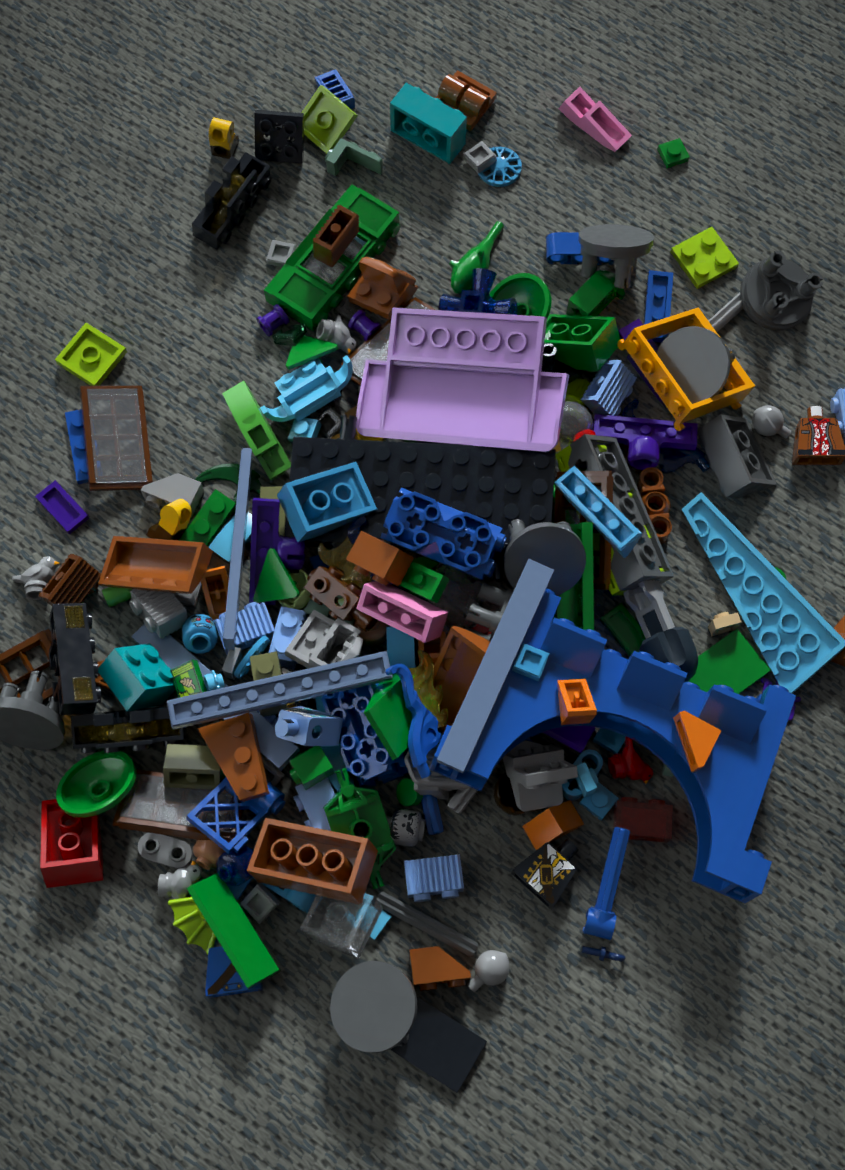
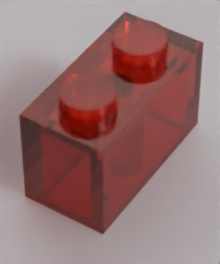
(644, 820)

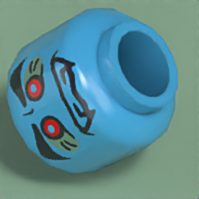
(199, 634)

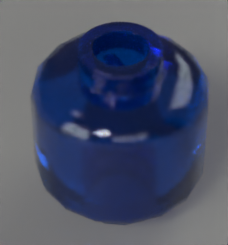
(233, 866)

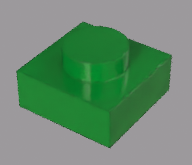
(673, 153)

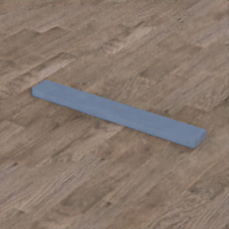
(237, 552)
(495, 666)
(278, 690)
(274, 749)

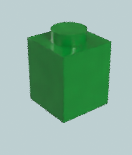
(311, 767)

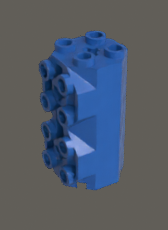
(443, 534)
(360, 745)

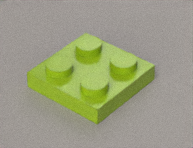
(326, 119)
(704, 257)
(91, 355)

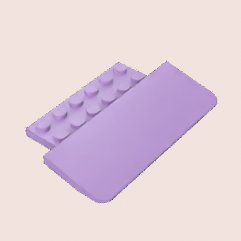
(463, 382)

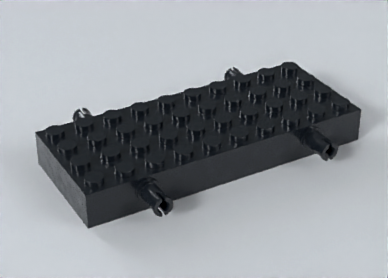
(469, 478)

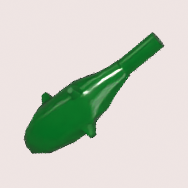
(475, 258)

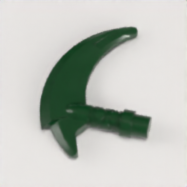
(230, 473)

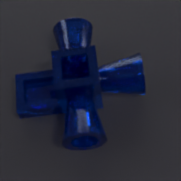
(479, 299)

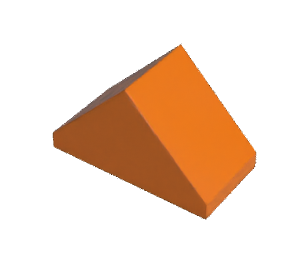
(215, 590)
(575, 702)
(696, 738)
(553, 824)

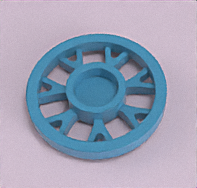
(501, 168)
(257, 649)

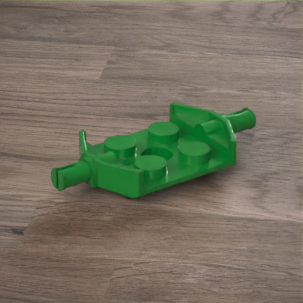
(356, 805)

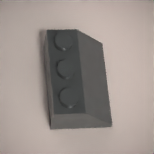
(735, 456)

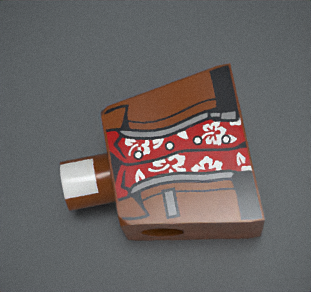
(818, 440)

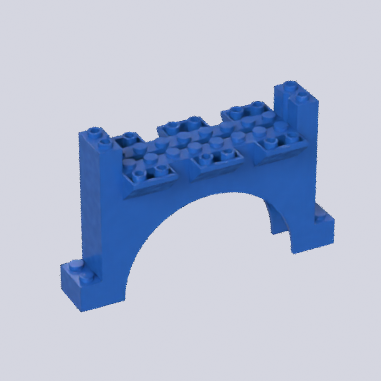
(640, 701)

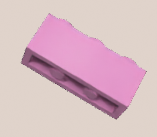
(402, 611)

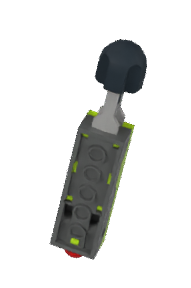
(646, 566)

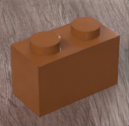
(380, 559)

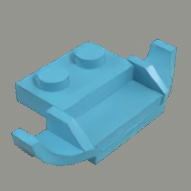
(308, 390)

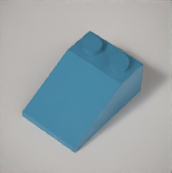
(325, 501)

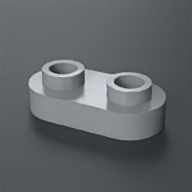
(164, 850)

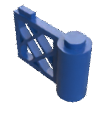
(261, 806)

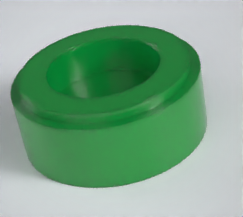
(406, 794)

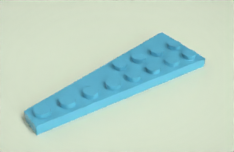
(780, 620)

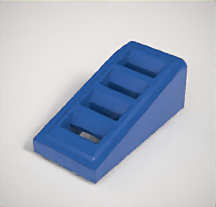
(348, 98)

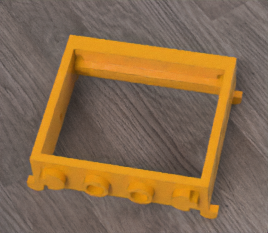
(737, 385)

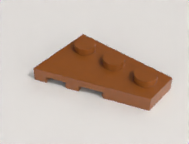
(238, 755)

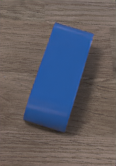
(566, 249)

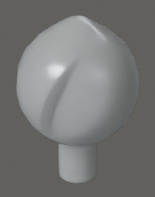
(769, 422)
(491, 969)

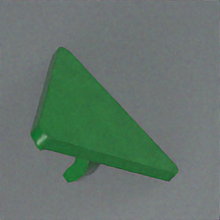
(308, 350)
(275, 581)

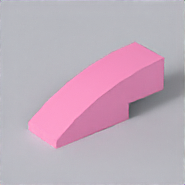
(595, 120)

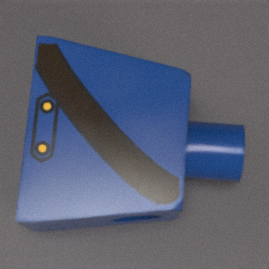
(223, 977)

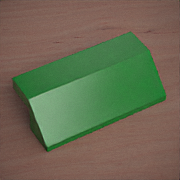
(578, 602)
(233, 930)

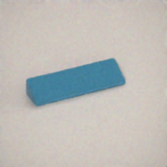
(599, 510)

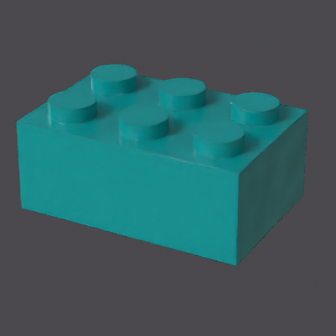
(428, 123)

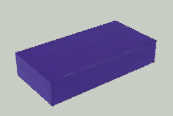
(62, 507)

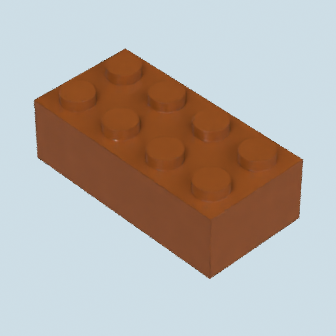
(313, 860)

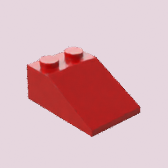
(69, 847)

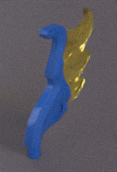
(424, 705)

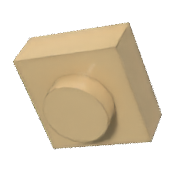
(724, 623)

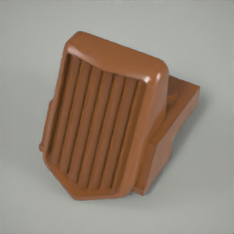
(381, 287)

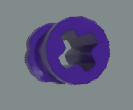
(272, 320)
(363, 324)

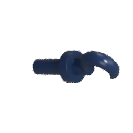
(602, 953)

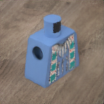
(297, 726)

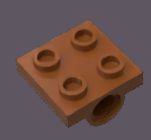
(467, 96)

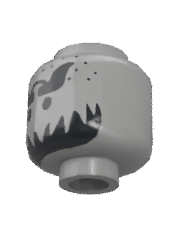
(406, 827)

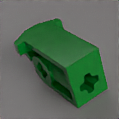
(594, 295)

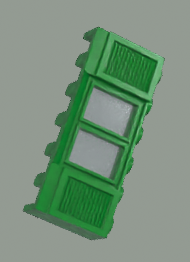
(311, 288)

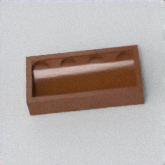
(155, 564)
(457, 668)

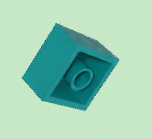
(137, 676)

